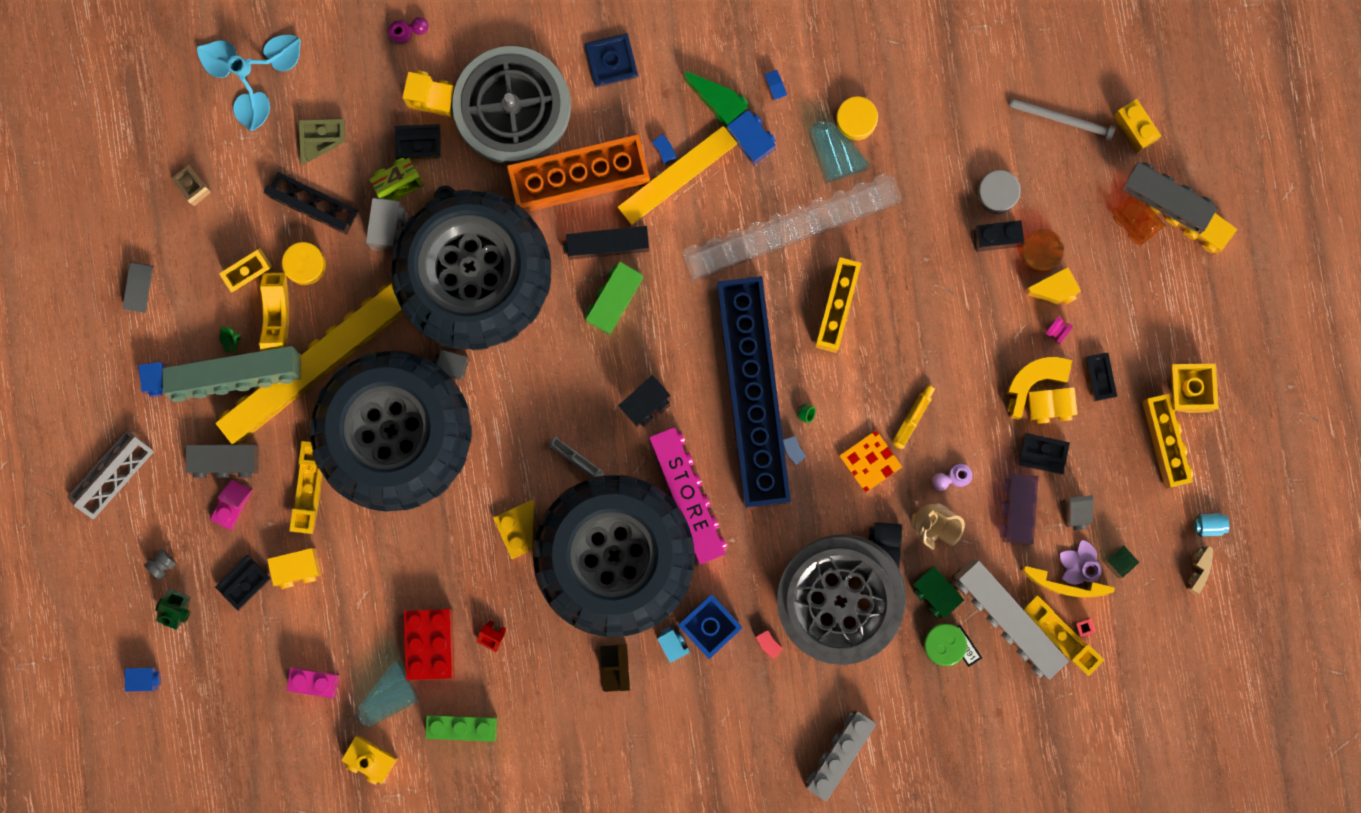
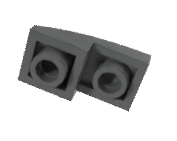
(138, 287)

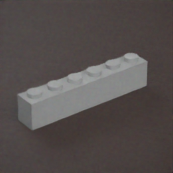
(1011, 619)

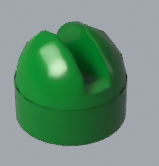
(806, 413)

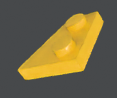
(517, 529)

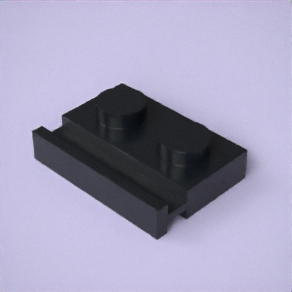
(418, 141)
(1043, 453)
(243, 582)

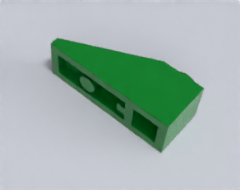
(720, 100)

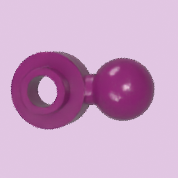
(418, 26)

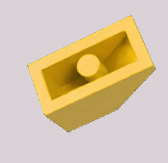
(1056, 288)

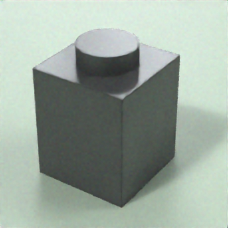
(452, 364)

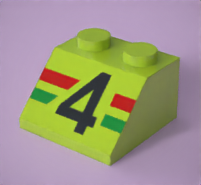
(396, 181)

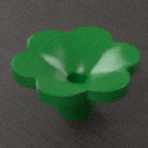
(229, 339)

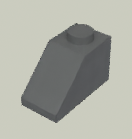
(1078, 512)

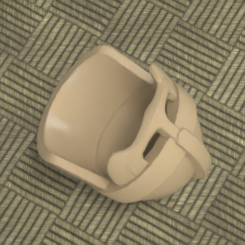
(937, 522)

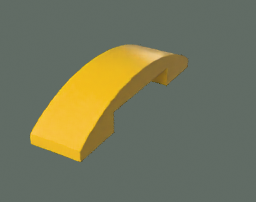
(307, 493)
(1039, 577)
(1063, 637)

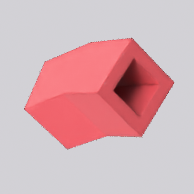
(1091, 626)
(768, 644)

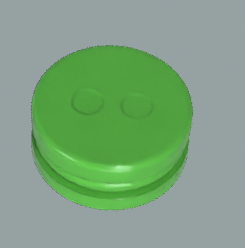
(945, 644)

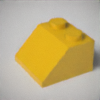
(1194, 388)

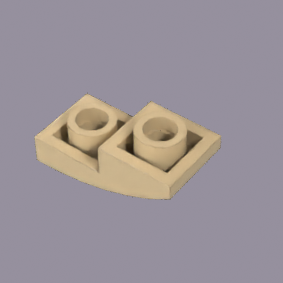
(1203, 563)

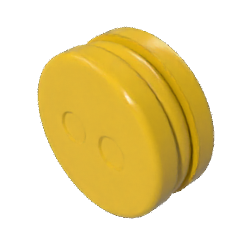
(856, 118)
(303, 263)

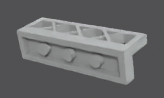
(104, 469)

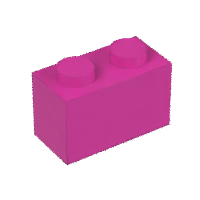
(313, 682)

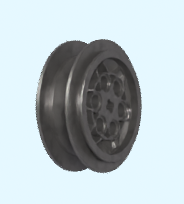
(846, 558)

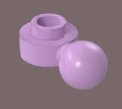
(941, 481)

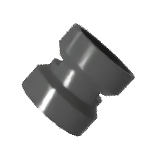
(161, 562)

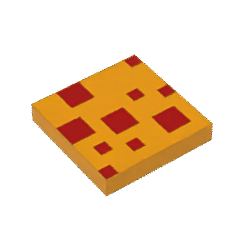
(870, 461)

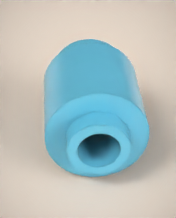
(1211, 524)

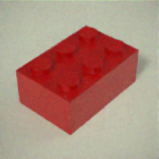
(429, 644)

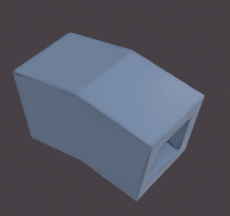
(793, 450)

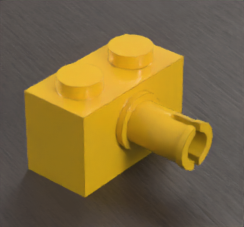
(369, 760)

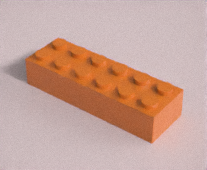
(579, 173)

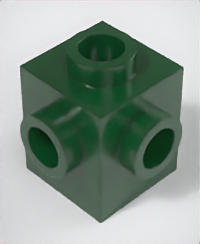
(173, 609)

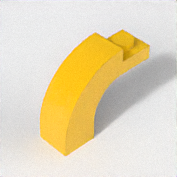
(275, 311)
(1044, 369)

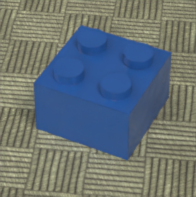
(710, 626)

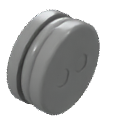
(998, 191)

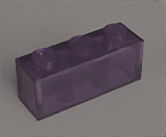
(1019, 509)

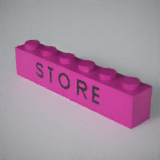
(687, 495)

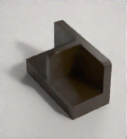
(615, 668)

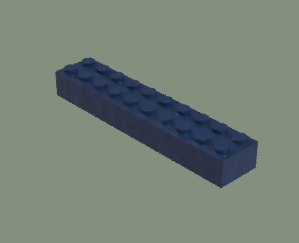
(753, 392)

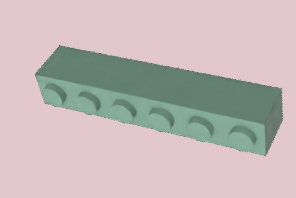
(232, 374)

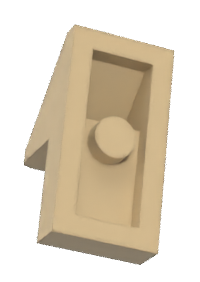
(191, 185)

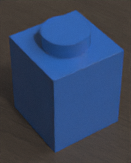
(152, 378)
(142, 679)

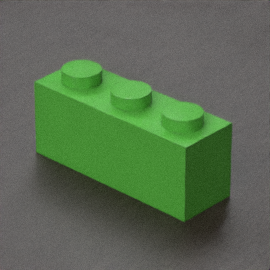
(613, 298)
(461, 728)

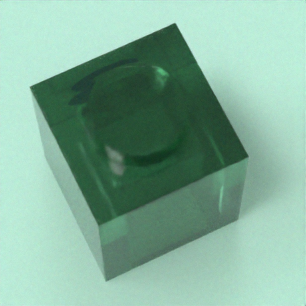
(1120, 561)

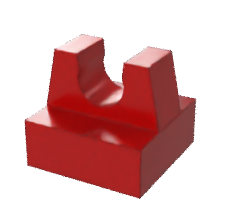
(491, 638)

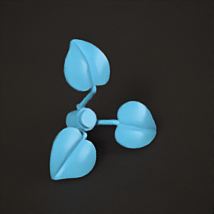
(221, 58)

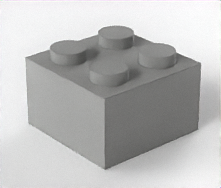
(385, 224)

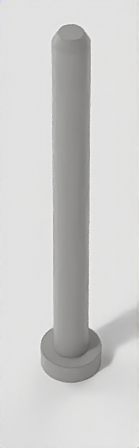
(1062, 118)

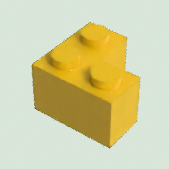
(428, 96)

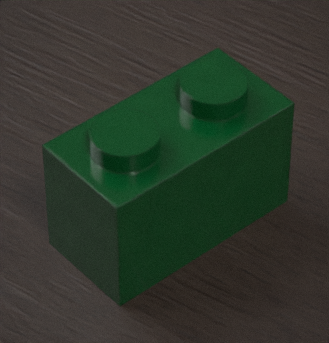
(937, 592)

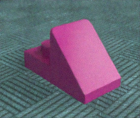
(231, 504)

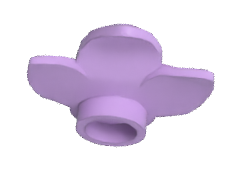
(1077, 563)

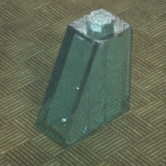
(835, 152)
(387, 697)

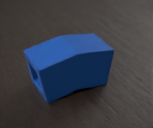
(775, 85)
(664, 149)

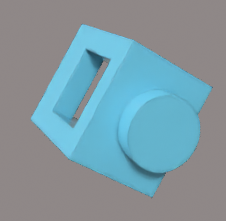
(672, 644)

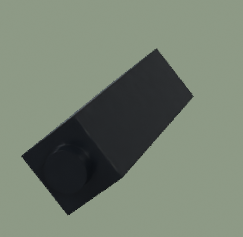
(606, 242)

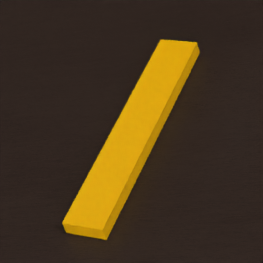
(677, 175)

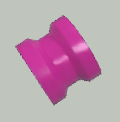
(1059, 329)

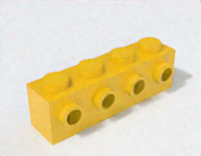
(1167, 441)

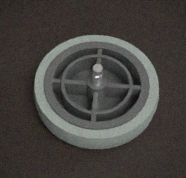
(511, 105)

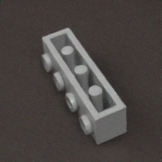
(840, 756)

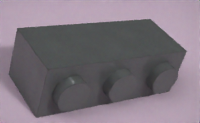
(222, 460)

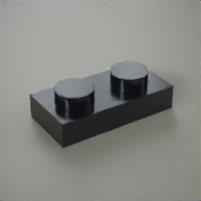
(1101, 377)

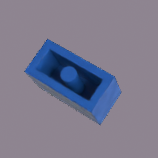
(751, 137)

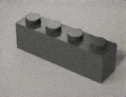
(1169, 197)

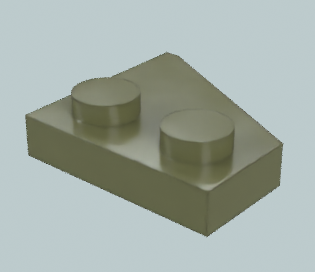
(320, 137)

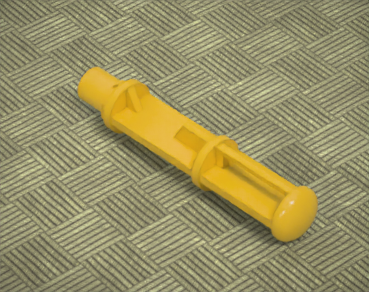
(913, 417)

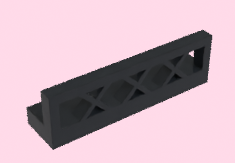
(306, 208)

